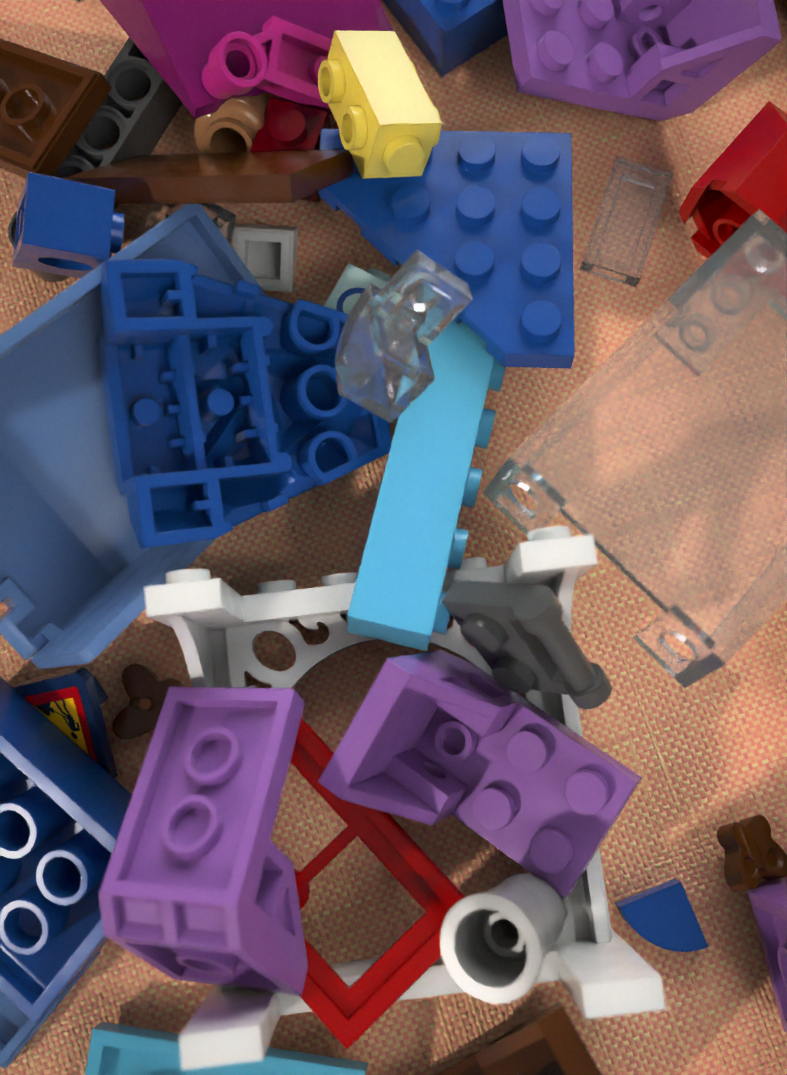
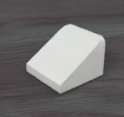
(268, 254)

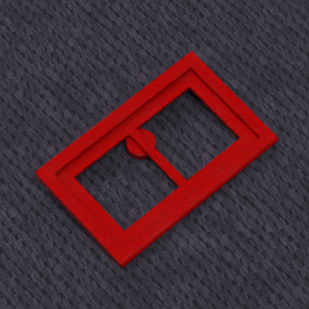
(354, 1009)

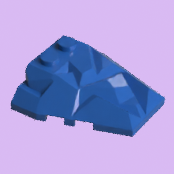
(220, 400)

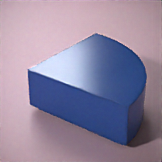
(664, 917)

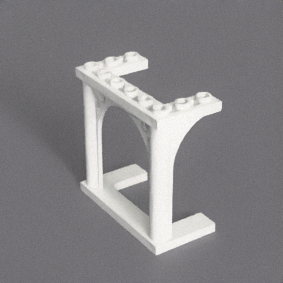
(218, 645)

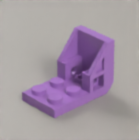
(636, 54)
(458, 743)
(194, 860)

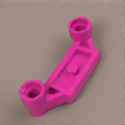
(277, 60)

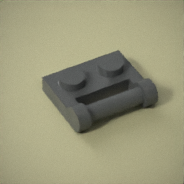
(526, 640)

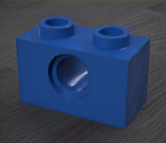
(65, 226)

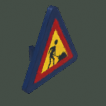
(73, 705)

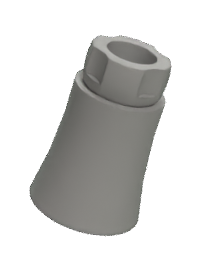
(501, 936)

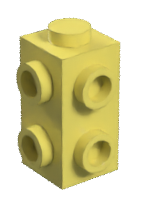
(378, 104)

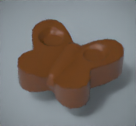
(145, 703)
(750, 853)

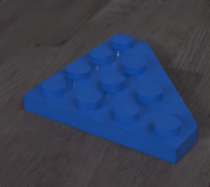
(495, 218)

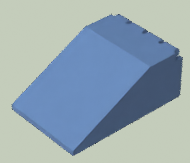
(64, 528)

